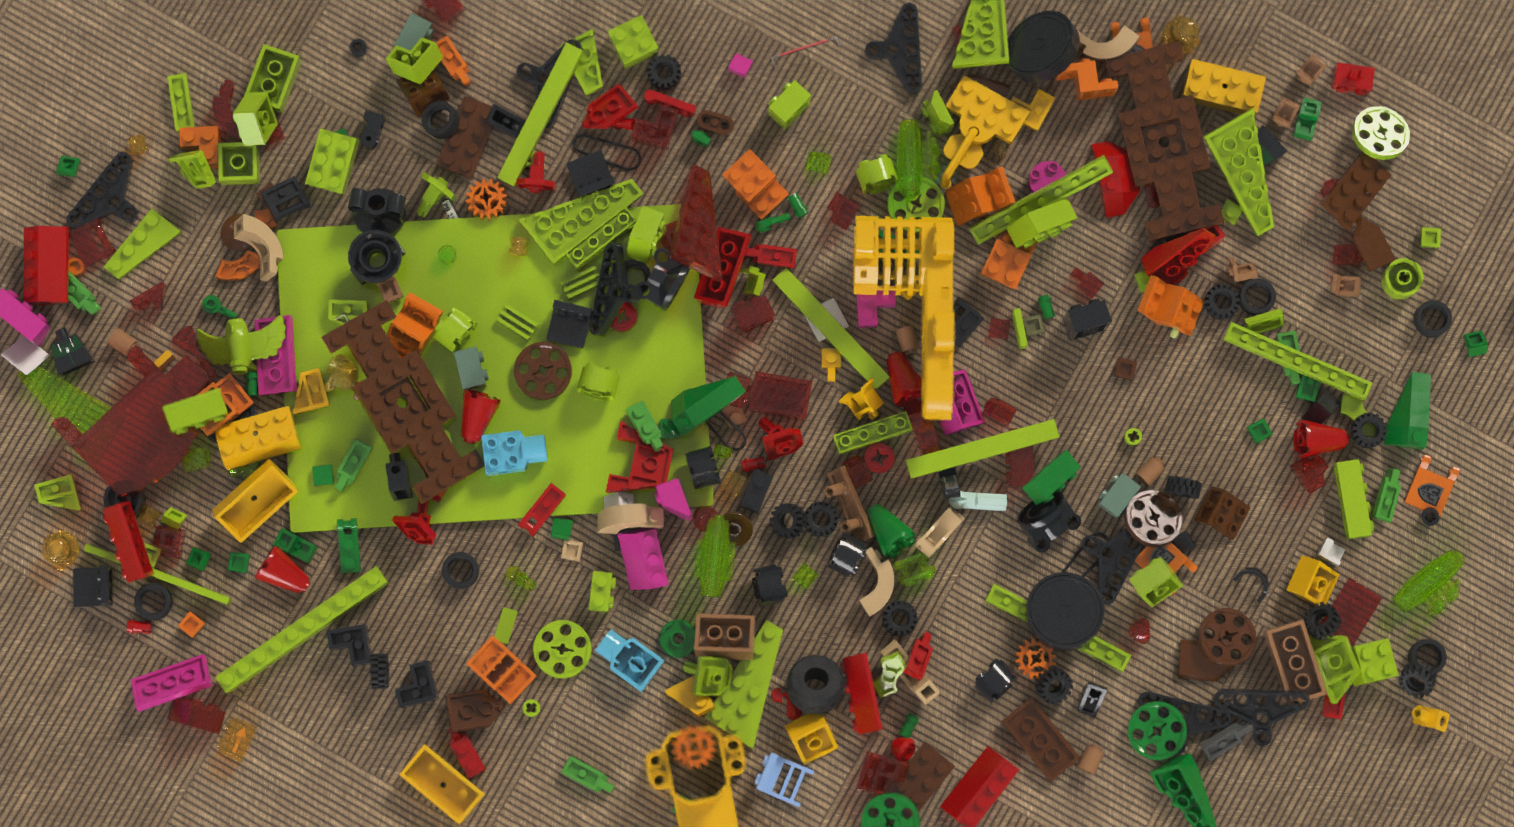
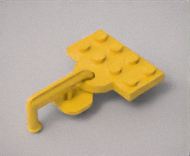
(980, 112)

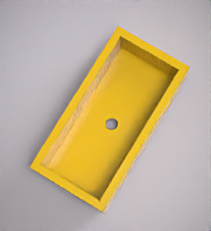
(1206, 81)
(275, 437)
(241, 513)
(427, 773)

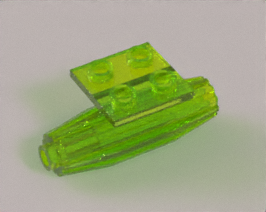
(915, 157)
(714, 557)
(1432, 584)

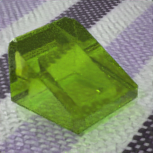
(818, 162)
(805, 576)

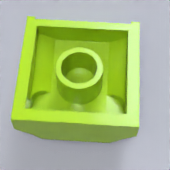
(938, 114)

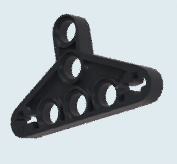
(902, 58)
(547, 68)
(115, 188)
(611, 300)
(1109, 566)
(1250, 709)
(1193, 722)

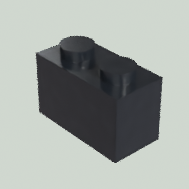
(756, 491)

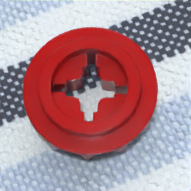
(630, 313)
(884, 450)

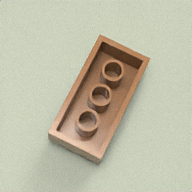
(1294, 659)

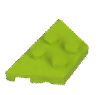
(194, 168)
(1336, 664)

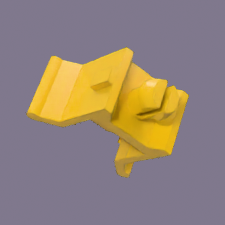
(864, 401)

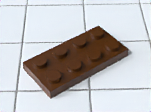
(467, 144)
(1355, 189)
(1040, 739)
(923, 778)

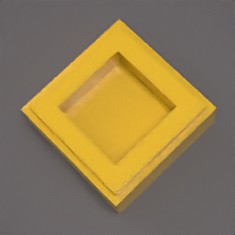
(164, 360)

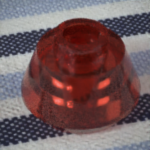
(699, 522)
(1140, 631)

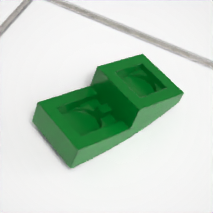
(1307, 119)
(295, 545)

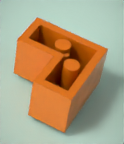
(203, 139)

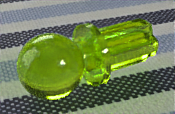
(514, 574)

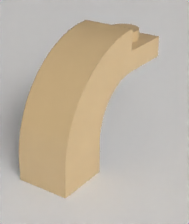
(1120, 45)
(263, 241)
(629, 515)
(939, 532)
(885, 582)
(923, 689)

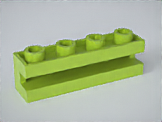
(597, 240)
(872, 433)
(1352, 499)

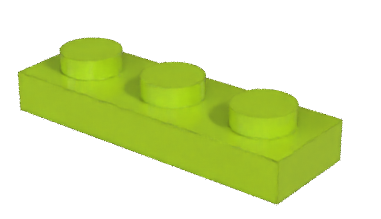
(181, 101)

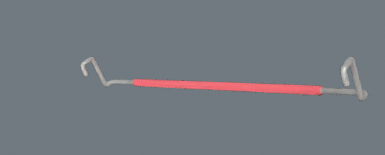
(804, 48)

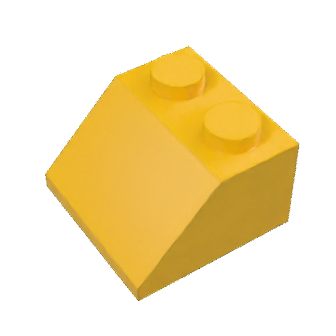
(1312, 581)
(811, 737)

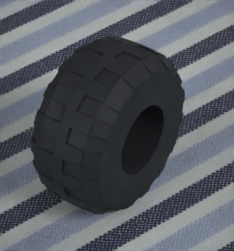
(813, 700)

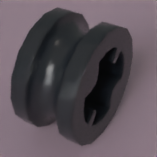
(353, 50)
(1434, 521)

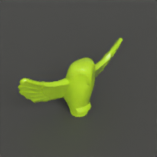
(241, 346)

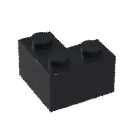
(354, 638)
(422, 690)

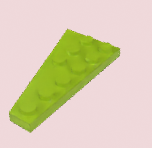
(983, 35)
(1241, 162)
(570, 222)
(742, 704)

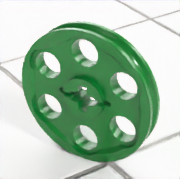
(1158, 740)
(893, 813)

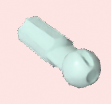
(979, 501)

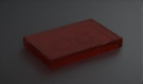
(1355, 607)

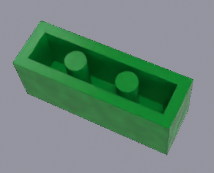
(1052, 478)

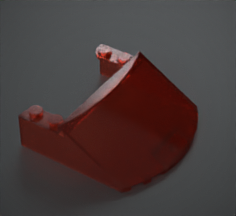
(133, 438)

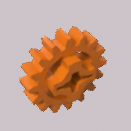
(493, 198)
(1027, 653)
(699, 738)

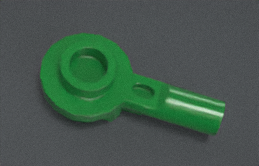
(764, 225)
(212, 304)

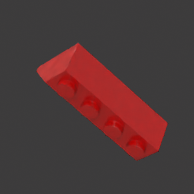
(732, 252)
(45, 265)
(128, 541)
(862, 694)
(979, 788)

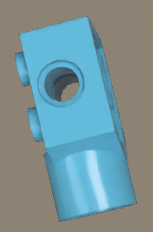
(512, 452)
(630, 659)

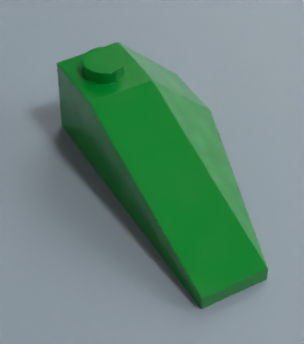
(700, 404)
(1410, 417)
(1185, 788)

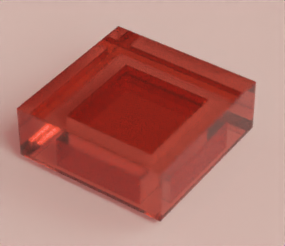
(999, 328)

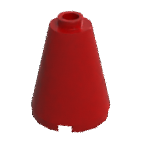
(904, 379)
(476, 414)
(1317, 438)
(282, 572)

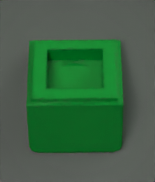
(1475, 343)

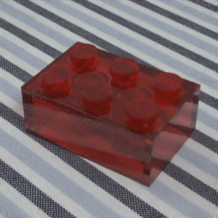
(780, 396)

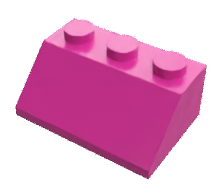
(22, 318)
(965, 407)
(673, 499)
(643, 559)

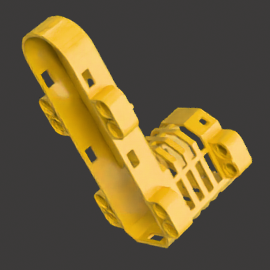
(935, 287)
(706, 812)

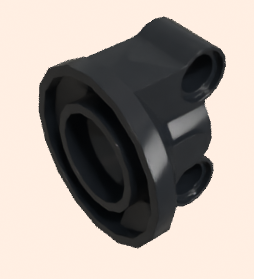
(388, 219)
(368, 244)
(665, 281)
(1047, 521)

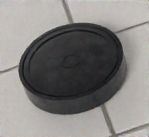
(1042, 46)
(1064, 611)

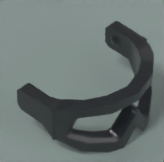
(1256, 571)

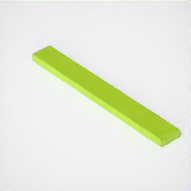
(540, 114)
(1045, 196)
(830, 328)
(1297, 361)
(982, 449)
(165, 577)
(1096, 648)

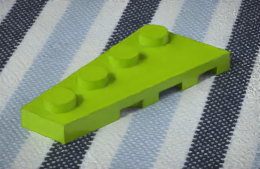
(145, 240)

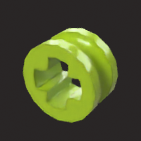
(1135, 442)
(531, 714)

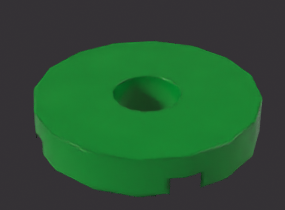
(666, 638)

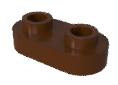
(715, 123)

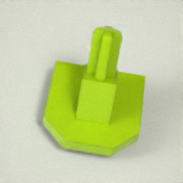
(433, 194)
(711, 675)

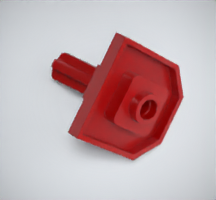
(536, 181)
(780, 441)
(417, 525)

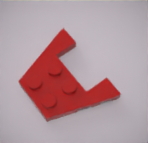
(647, 468)

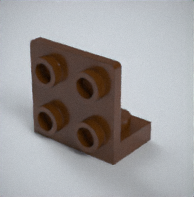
(423, 94)
(1222, 512)

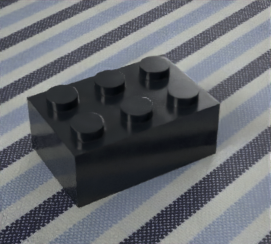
(1087, 319)

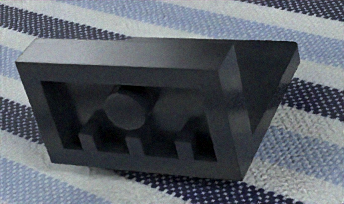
(590, 173)
(569, 324)
(93, 586)

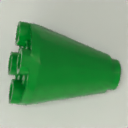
(890, 531)

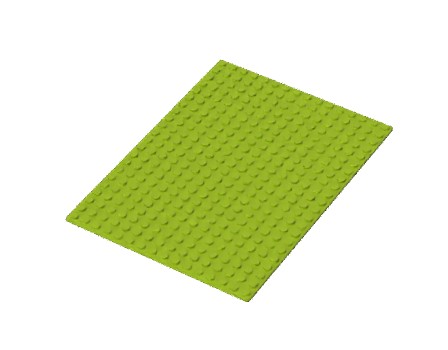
(652, 359)

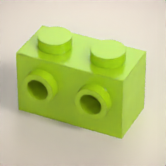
(601, 591)

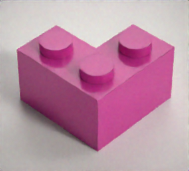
(868, 305)

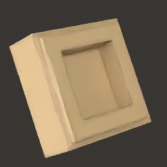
(572, 550)

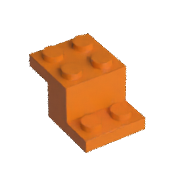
(1086, 80)
(755, 184)
(980, 196)
(1006, 262)
(1170, 305)
(413, 325)
(234, 398)
(501, 669)

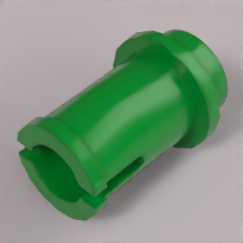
(798, 206)
(1046, 306)
(251, 383)
(909, 725)

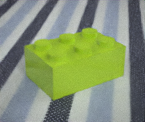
(275, 74)
(332, 161)
(1042, 223)

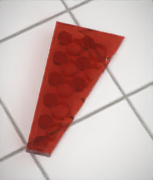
(696, 231)

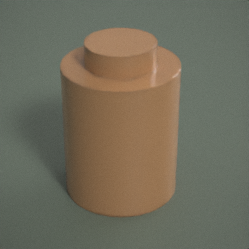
(907, 340)
(122, 341)
(1150, 470)
(1090, 759)

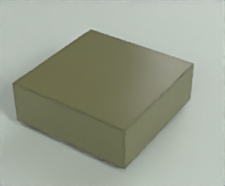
(1033, 325)

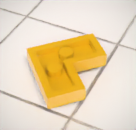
(1038, 109)

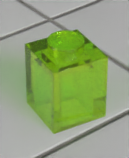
(196, 460)

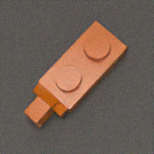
(453, 61)

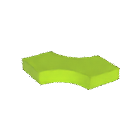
(1352, 408)
(892, 666)

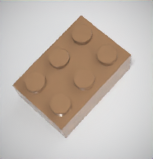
(725, 636)

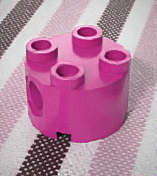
(1044, 174)

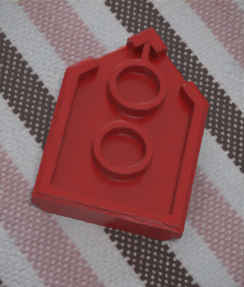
(609, 108)

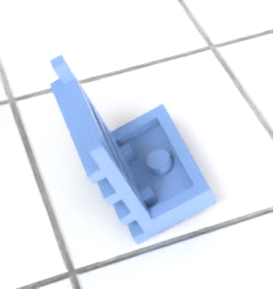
(767, 780)

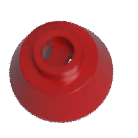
(903, 748)

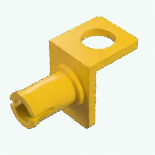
(1430, 717)

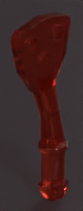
(191, 346)

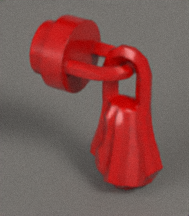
(792, 712)

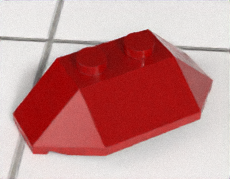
(1118, 188)

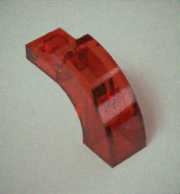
(223, 111)
(922, 428)

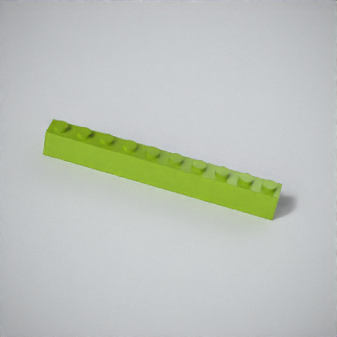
(302, 630)

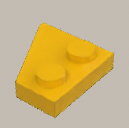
(310, 392)
(683, 695)

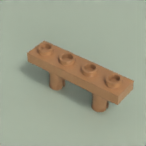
(851, 505)

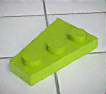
(588, 68)

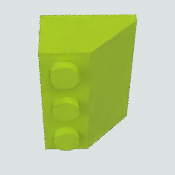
(195, 411)

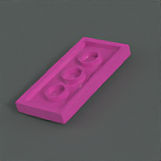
(277, 372)
(171, 682)

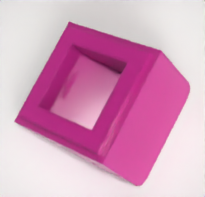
(740, 65)

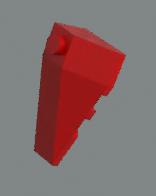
(1175, 257)

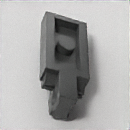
(1225, 739)

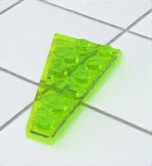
(64, 399)

